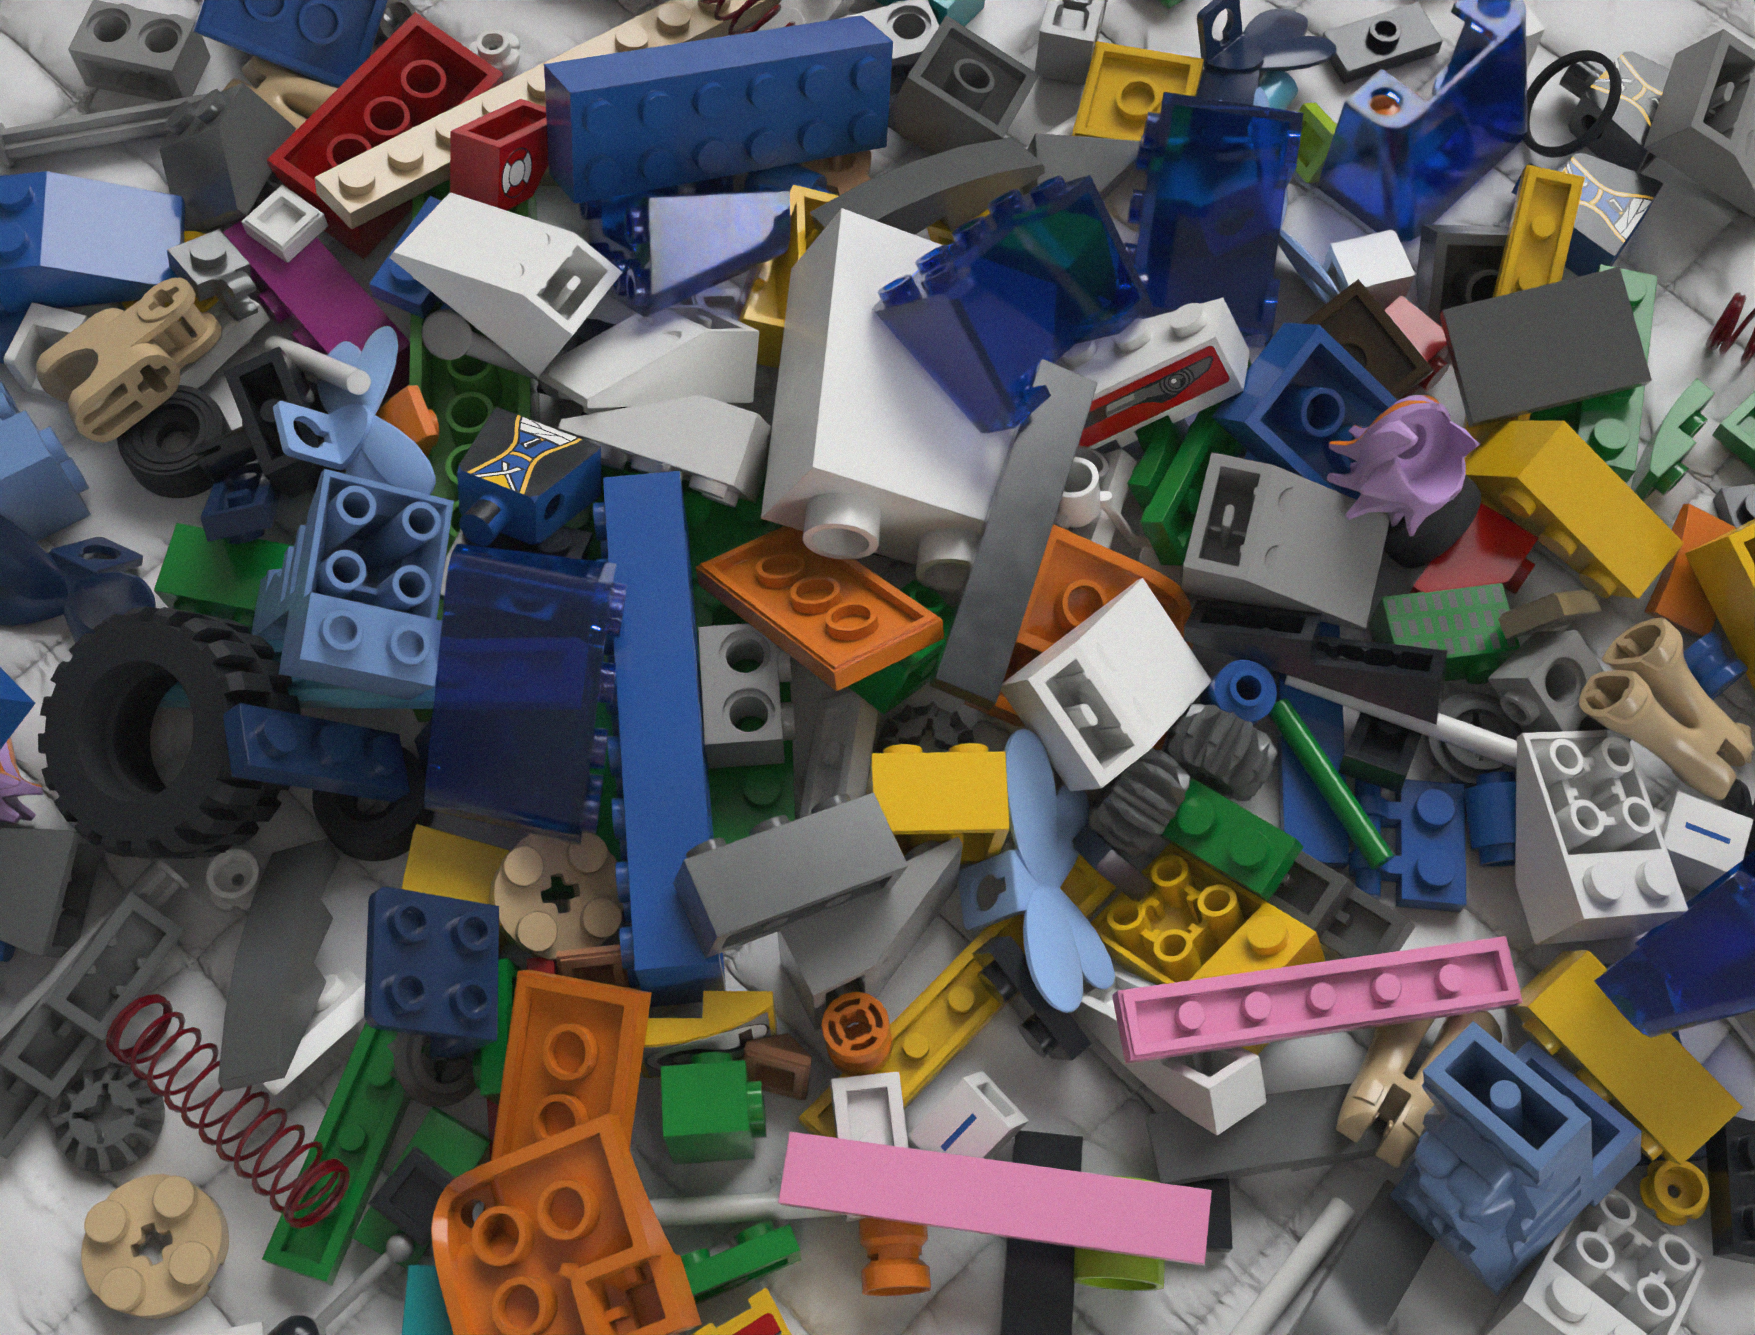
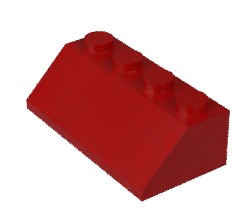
(396, 89)

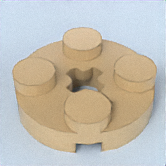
(538, 926)
(120, 1226)

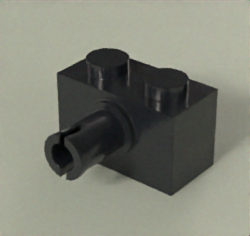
(256, 389)

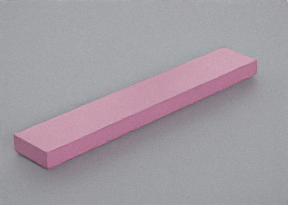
(1315, 999)
(996, 1198)

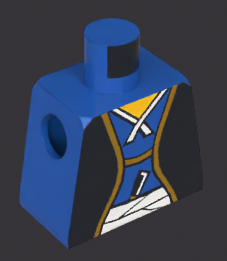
(1608, 211)
(524, 480)

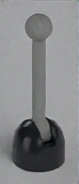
(398, 1249)

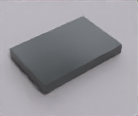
(1545, 347)

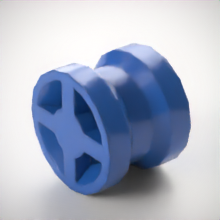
(1712, 666)

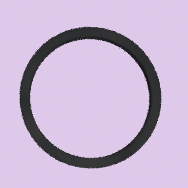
(1603, 120)

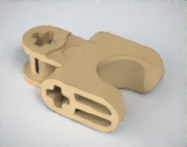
(127, 360)

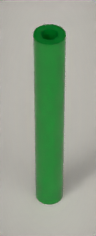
(1330, 784)

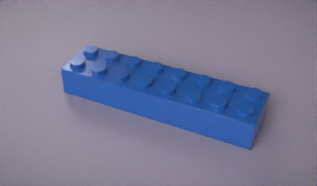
(657, 734)

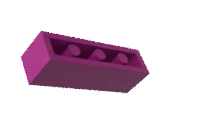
(318, 300)

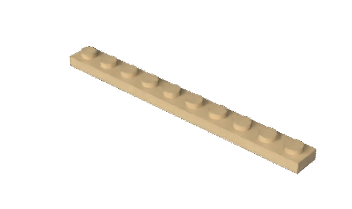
(421, 155)

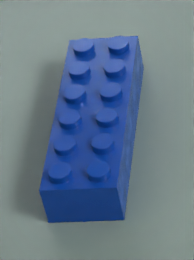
(716, 107)

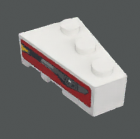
(1159, 369)

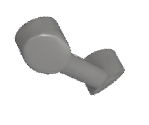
(450, 337)

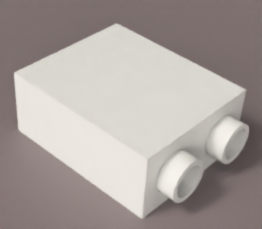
(860, 432)

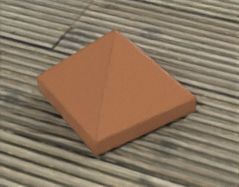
(594, 964)
(779, 1065)

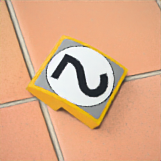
(725, 1027)

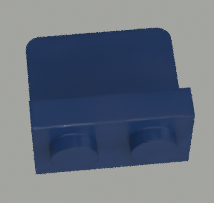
(433, 969)

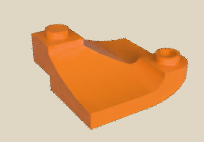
(1070, 587)
(560, 1244)

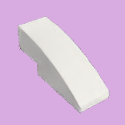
(1205, 1087)

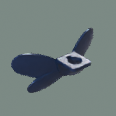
(1269, 43)
(65, 583)

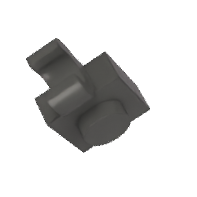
(215, 269)

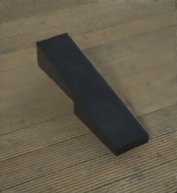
(1290, 643)

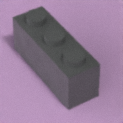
(788, 872)

